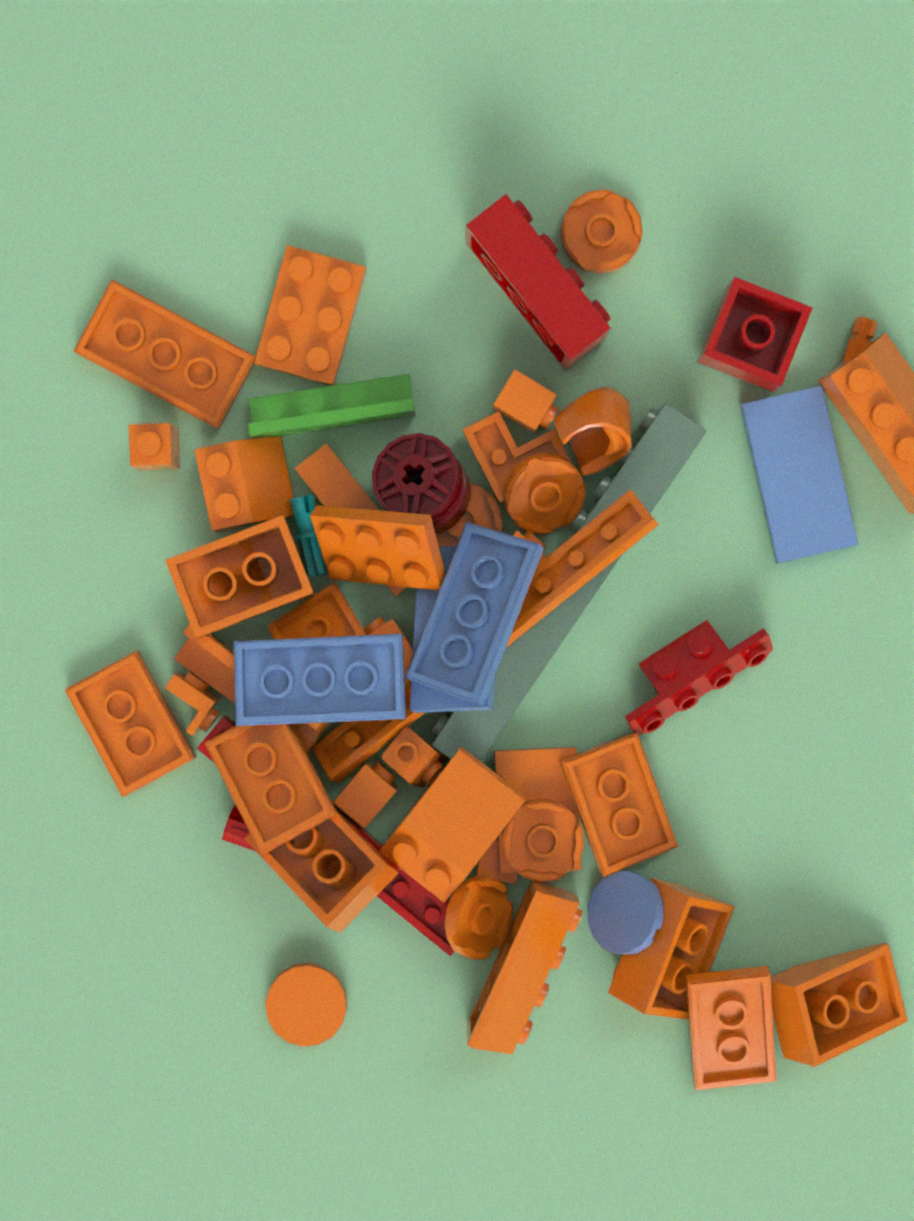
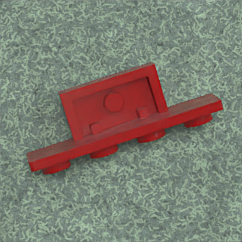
(691, 669)

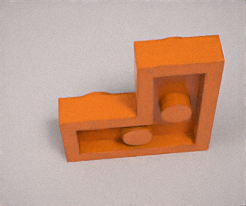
(498, 452)

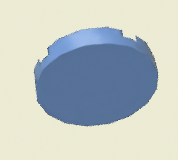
(625, 912)

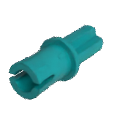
(310, 548)

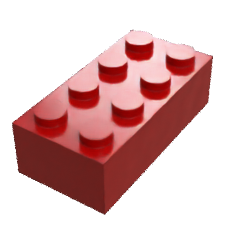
(537, 282)

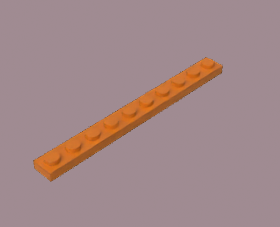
(553, 582)

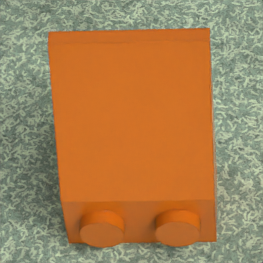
(240, 577)
(452, 824)
(331, 870)
(836, 1003)

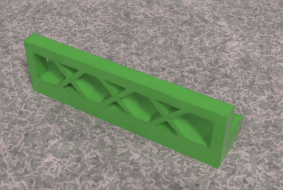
(331, 407)

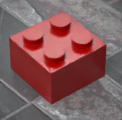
(754, 334)

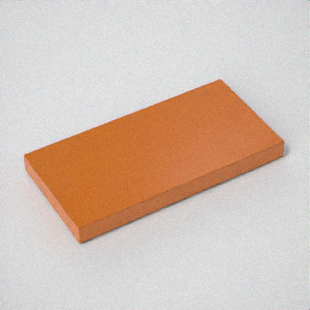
(165, 354)

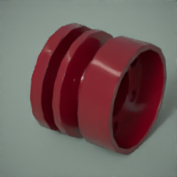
(445, 485)

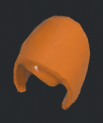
(596, 428)

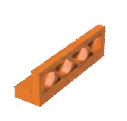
(214, 664)

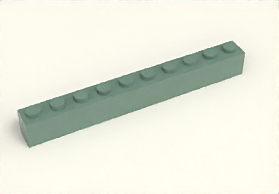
(648, 472)

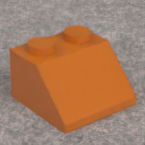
(245, 482)

